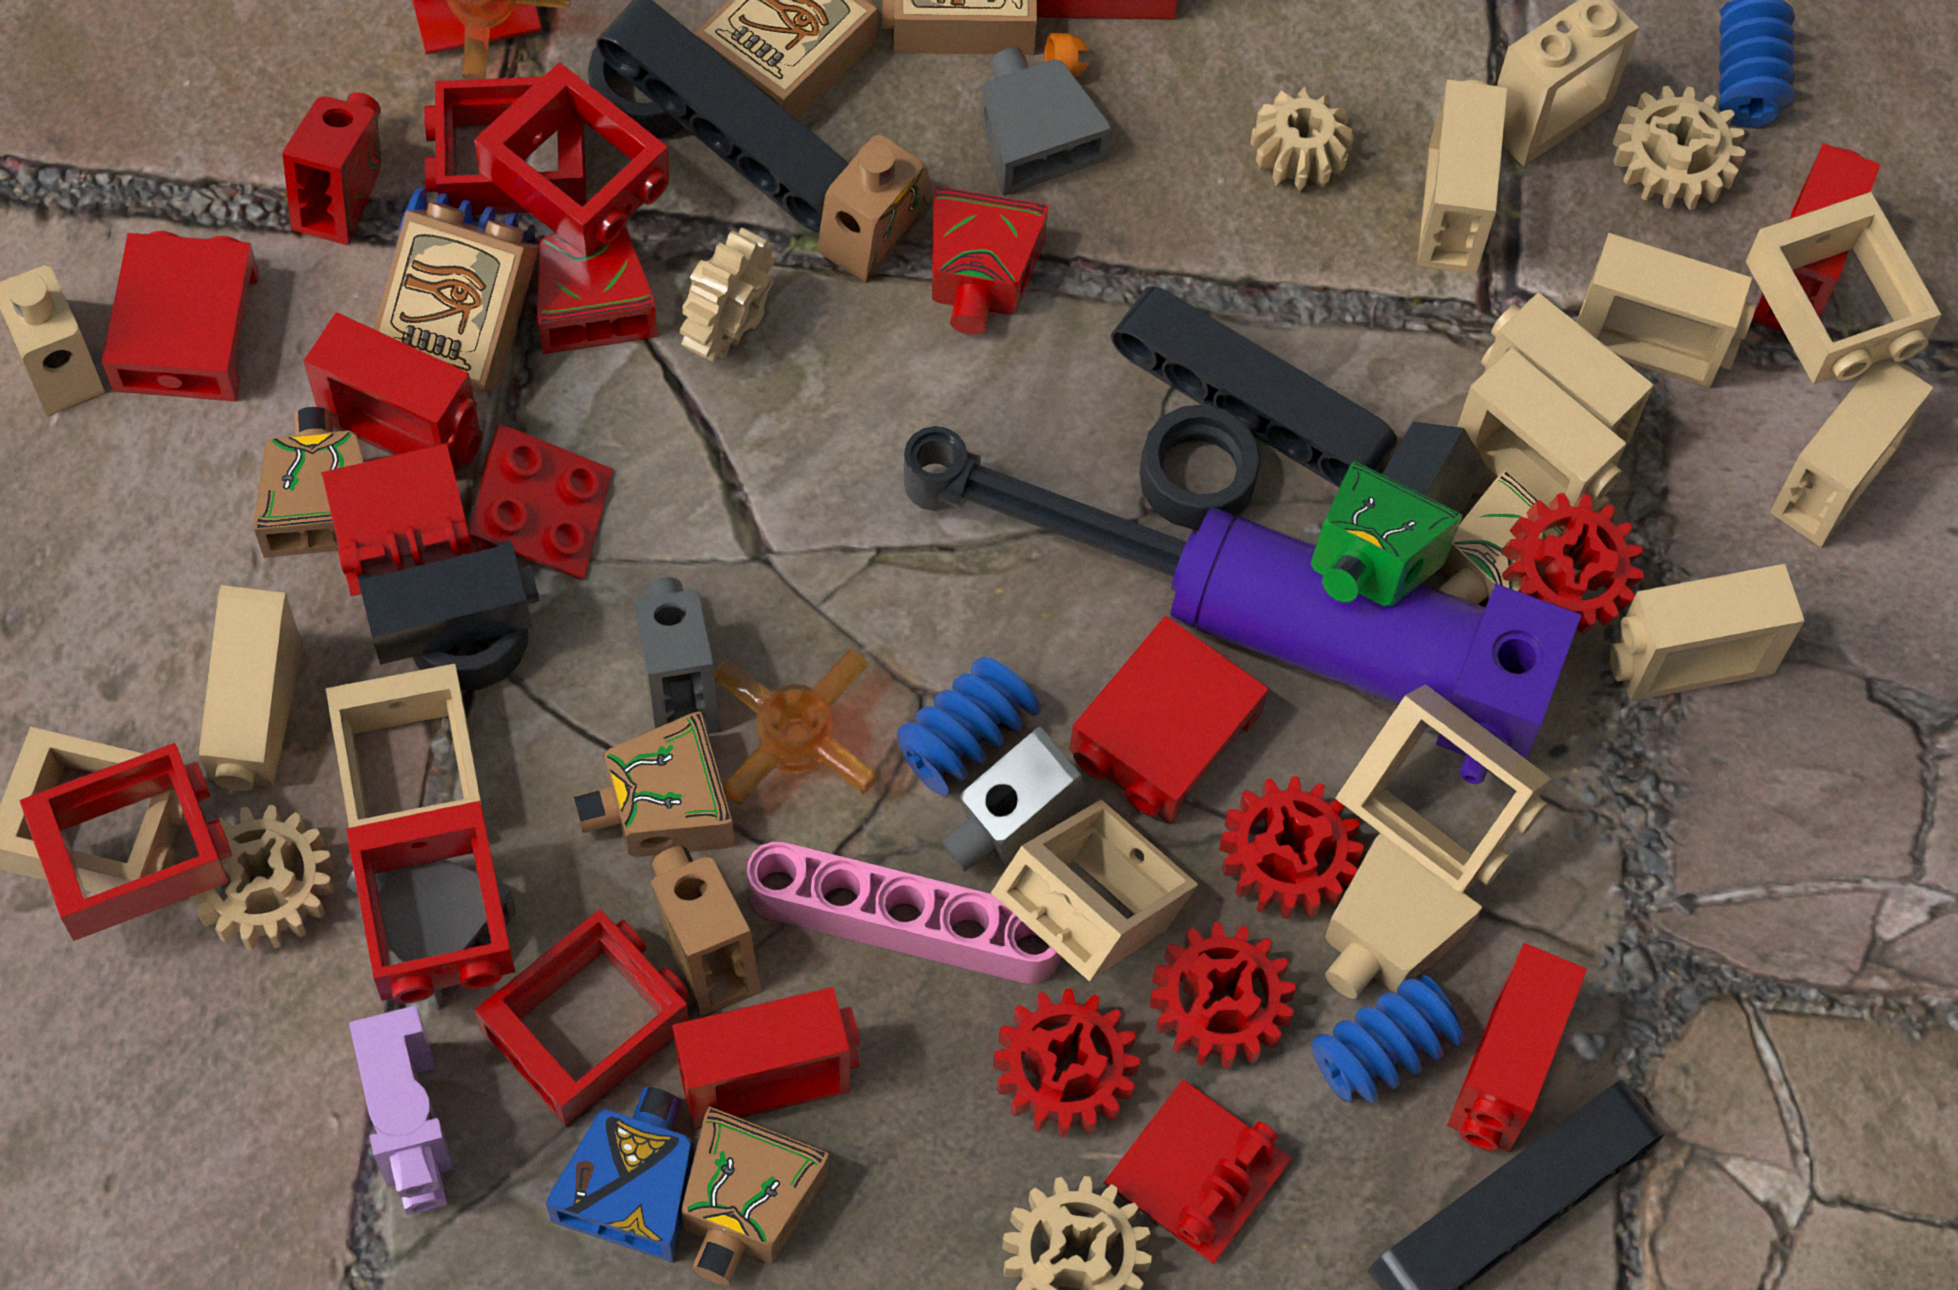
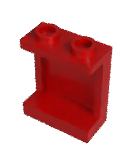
(179, 316)
(1165, 719)

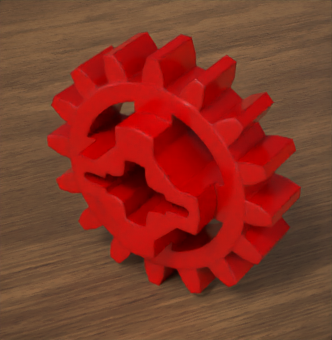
(1595, 550)
(1276, 870)
(1205, 976)
(1087, 1076)

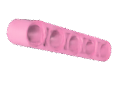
(879, 891)

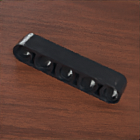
(722, 109)
(1253, 384)
(1522, 1196)

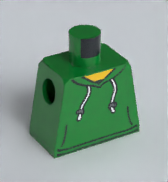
(1381, 538)

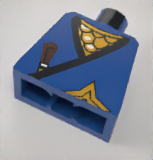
(628, 1178)

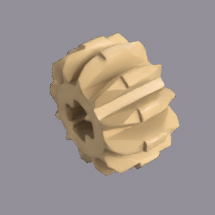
(1302, 139)

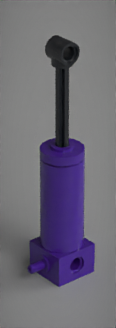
(1266, 597)

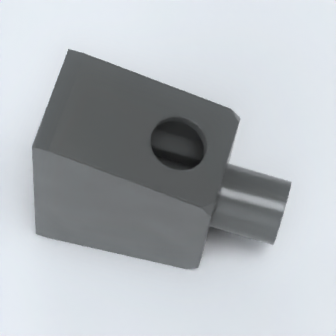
(1039, 122)
(676, 644)
(1030, 783)
(433, 912)

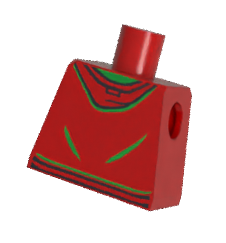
(339, 145)
(983, 253)
(592, 297)

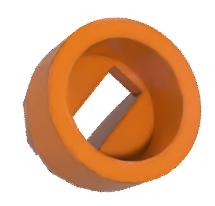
(1066, 48)

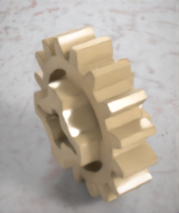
(1678, 147)
(727, 294)
(270, 903)
(1060, 1227)

